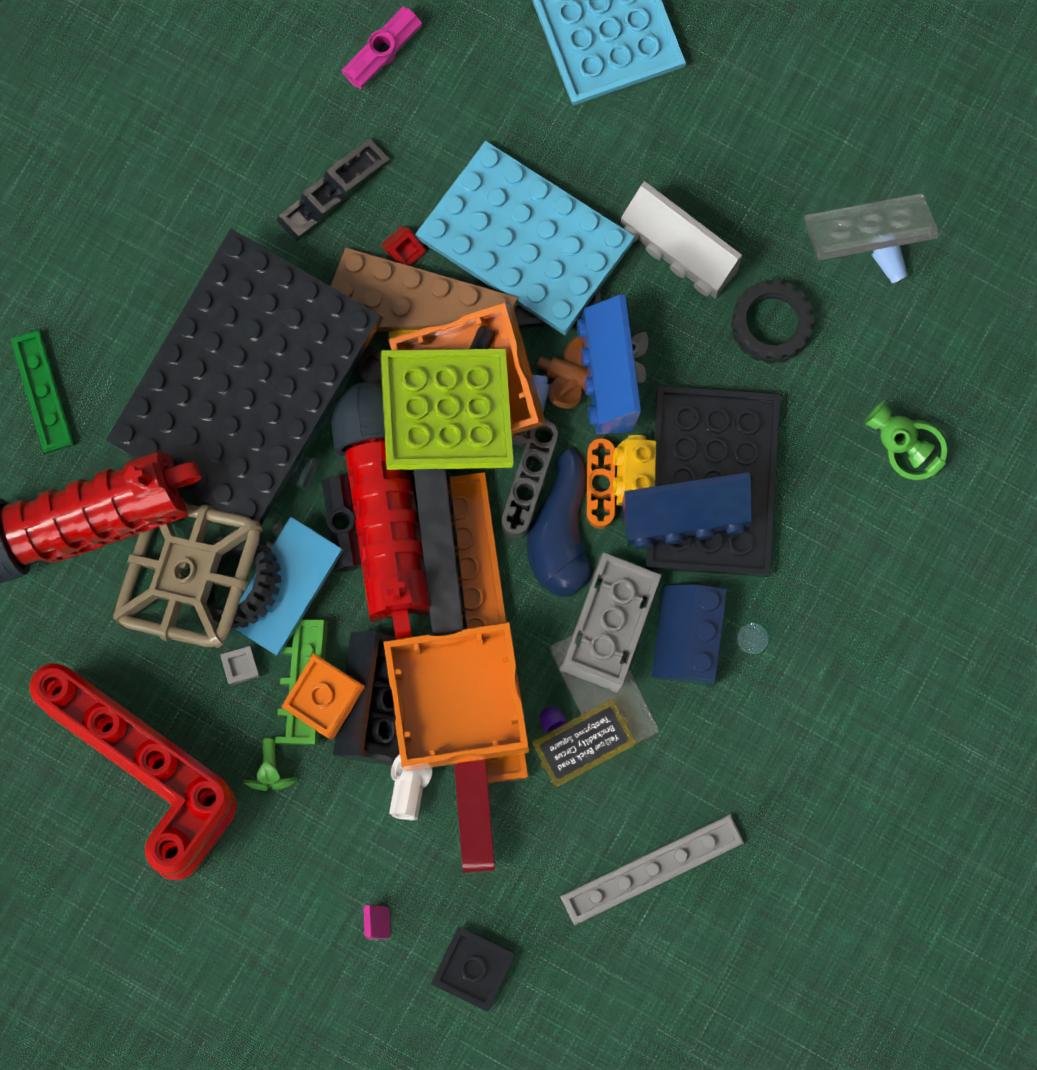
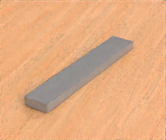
(652, 870)

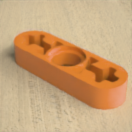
(609, 506)

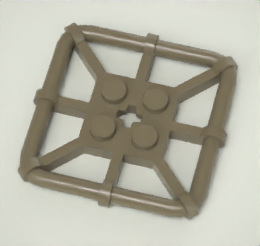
(196, 587)

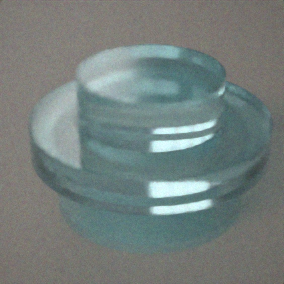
(752, 638)

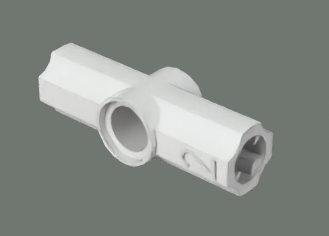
(407, 790)

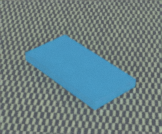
(304, 565)

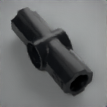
(339, 505)

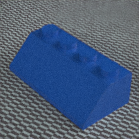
(609, 366)

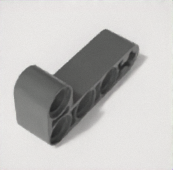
(526, 479)

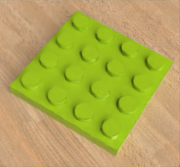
(446, 409)

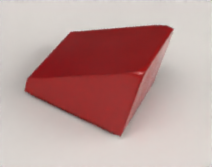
(403, 246)

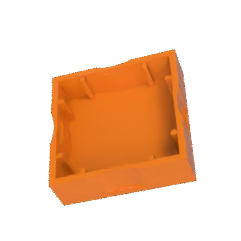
(523, 396)
(456, 697)

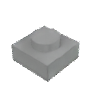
(239, 665)

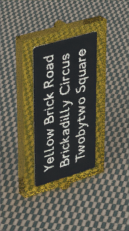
(584, 743)

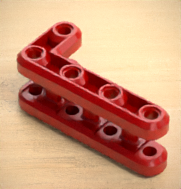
(138, 751)

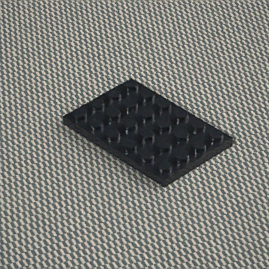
(715, 436)

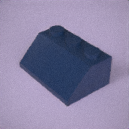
(689, 633)

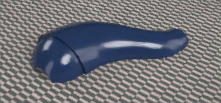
(555, 539)

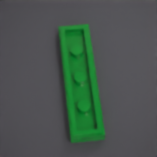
(42, 392)

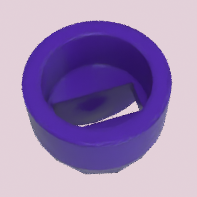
(551, 719)

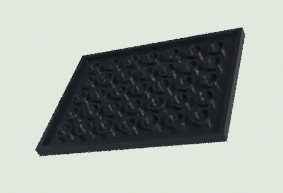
(246, 376)

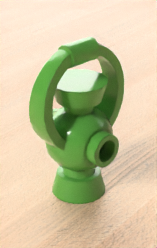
(908, 441)

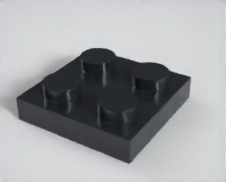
(473, 969)

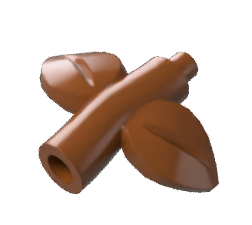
(568, 375)

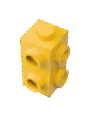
(635, 465)

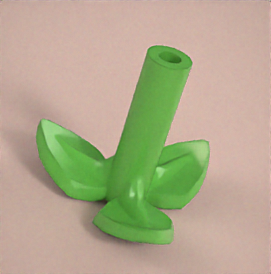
(267, 773)

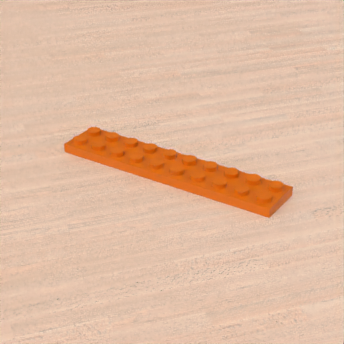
(481, 584)

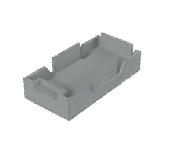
(610, 622)

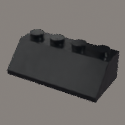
(370, 726)

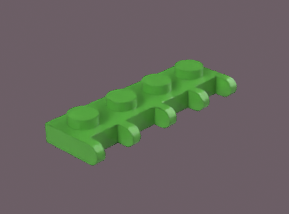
(307, 639)

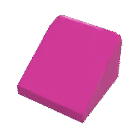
(376, 922)

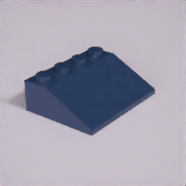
(687, 510)

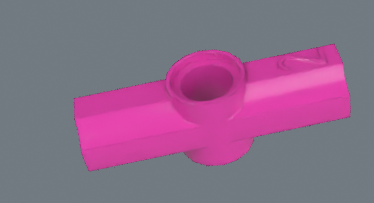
(368, 60)

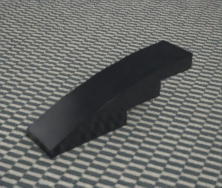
(333, 189)

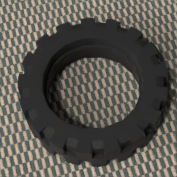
(772, 290)

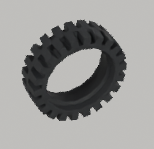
(262, 589)

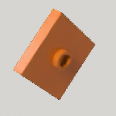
(323, 696)

